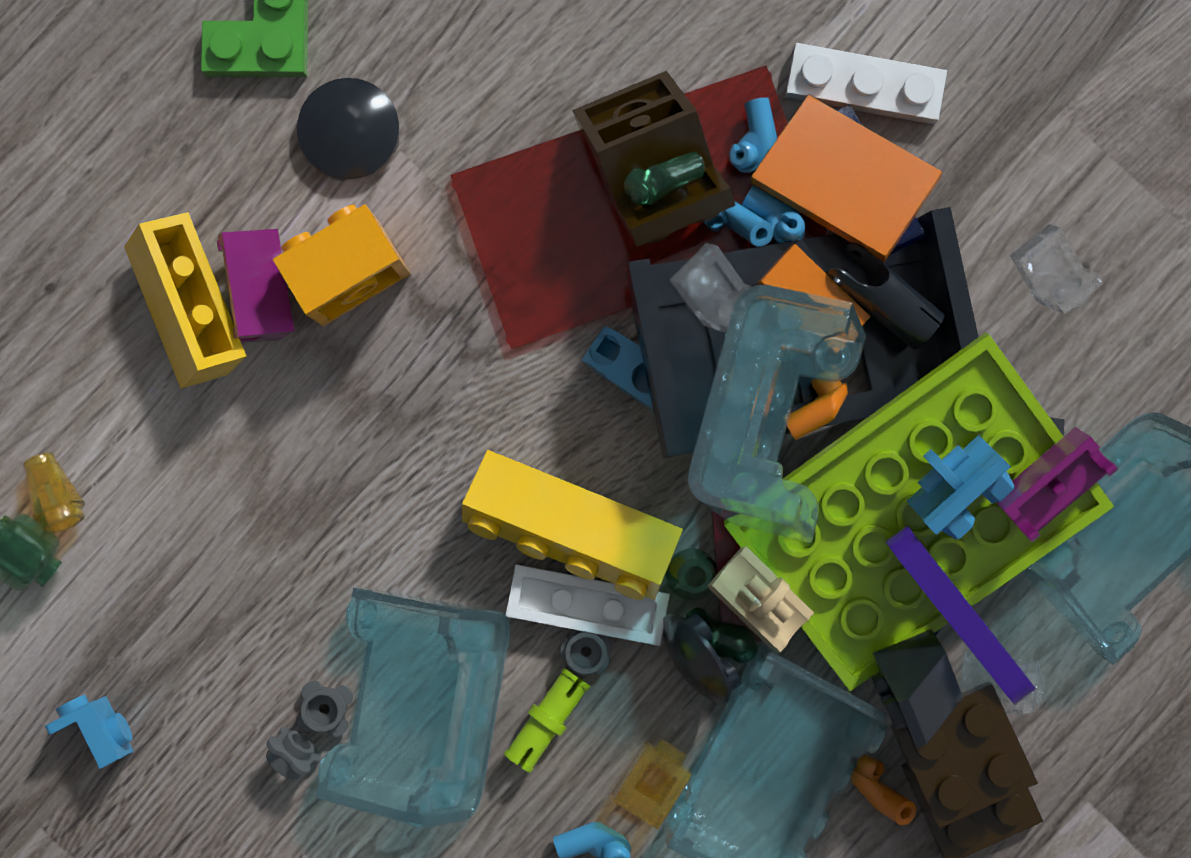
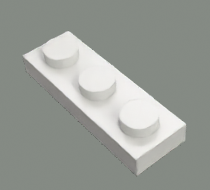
(866, 83)
(585, 605)

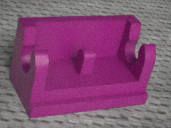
(256, 285)
(1055, 482)

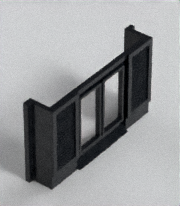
(684, 354)

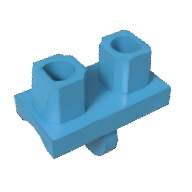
(957, 483)

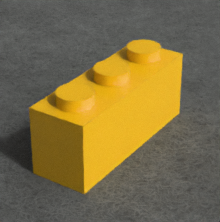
(184, 299)

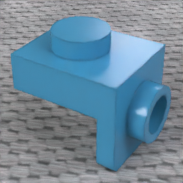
(103, 730)

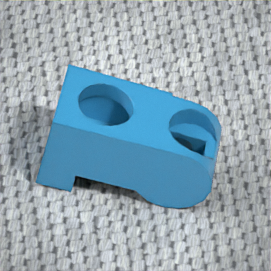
(620, 363)

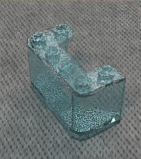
(766, 348)
(772, 764)

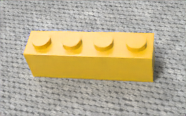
(570, 526)

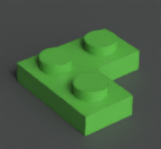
(266, 47)

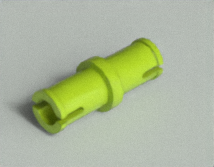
(546, 720)

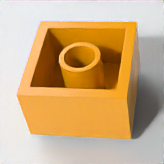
(340, 264)

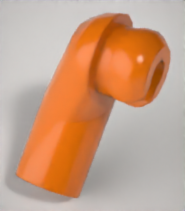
(820, 411)
(879, 795)

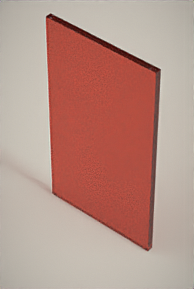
(556, 240)

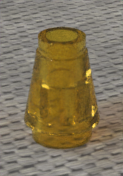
(52, 494)

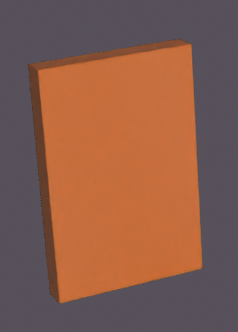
(846, 177)

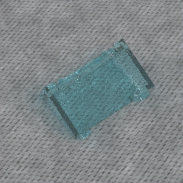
(1132, 546)
(419, 709)

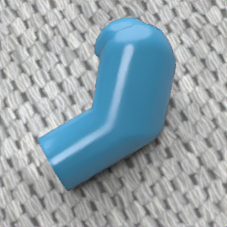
(758, 140)
(785, 220)
(744, 224)
(592, 838)

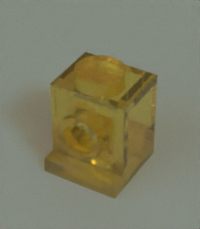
(653, 801)

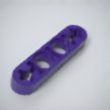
(960, 615)

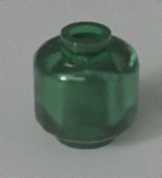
(26, 552)

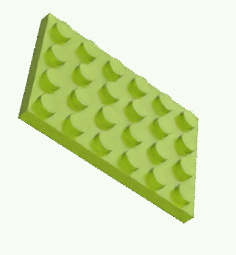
(862, 485)

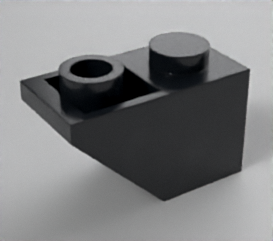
(916, 685)

